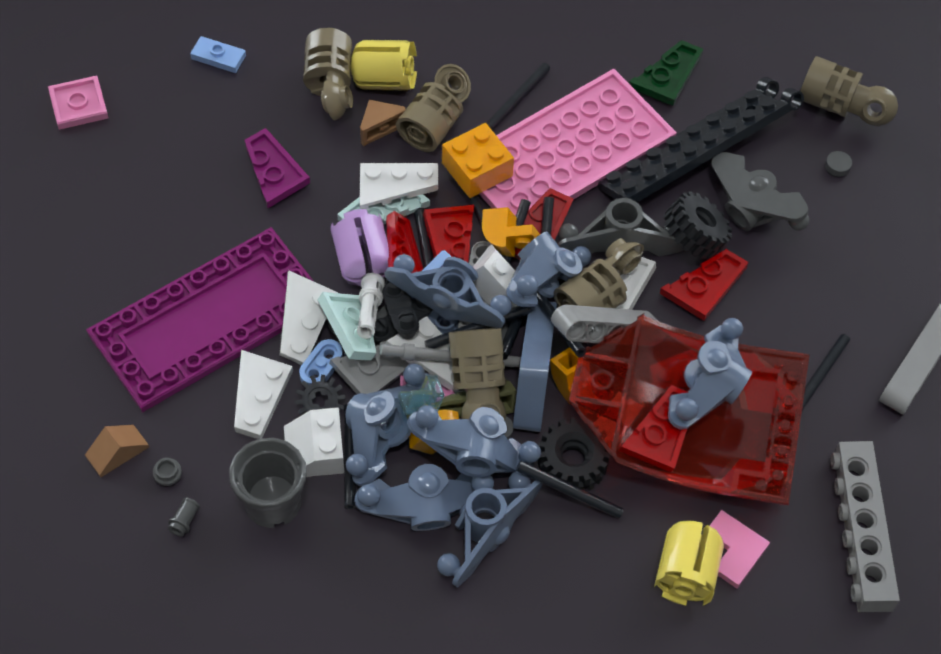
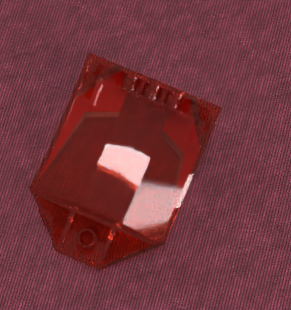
(730, 451)

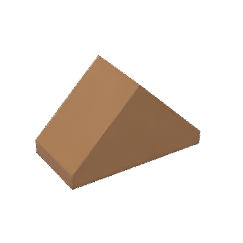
(379, 120)
(114, 447)

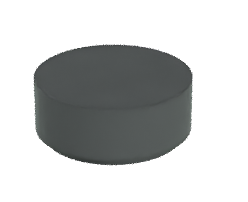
(838, 163)

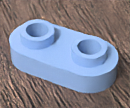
(317, 363)

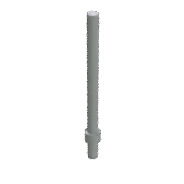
(409, 352)

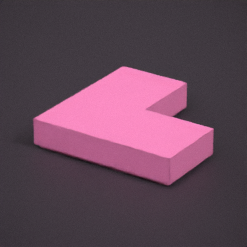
(743, 548)

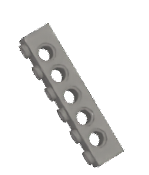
(861, 458)

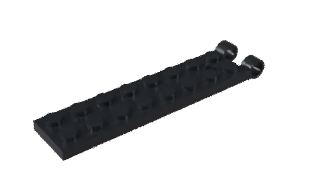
(701, 141)

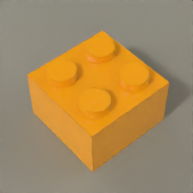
(477, 160)

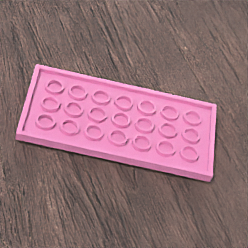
(578, 142)

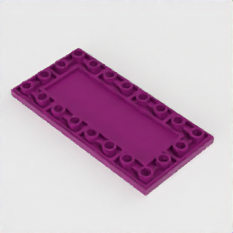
(199, 320)

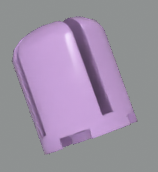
(356, 230)

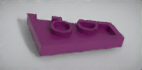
(274, 168)

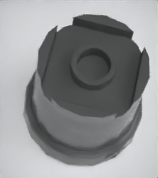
(269, 480)

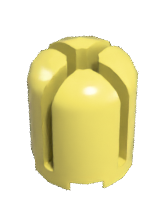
(384, 65)
(690, 563)

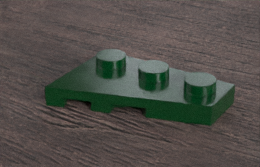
(670, 74)

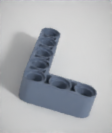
(533, 371)

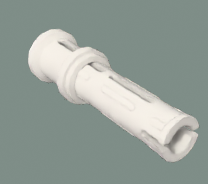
(370, 298)

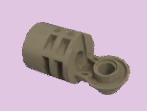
(329, 69)
(840, 92)
(435, 109)
(601, 281)
(478, 368)

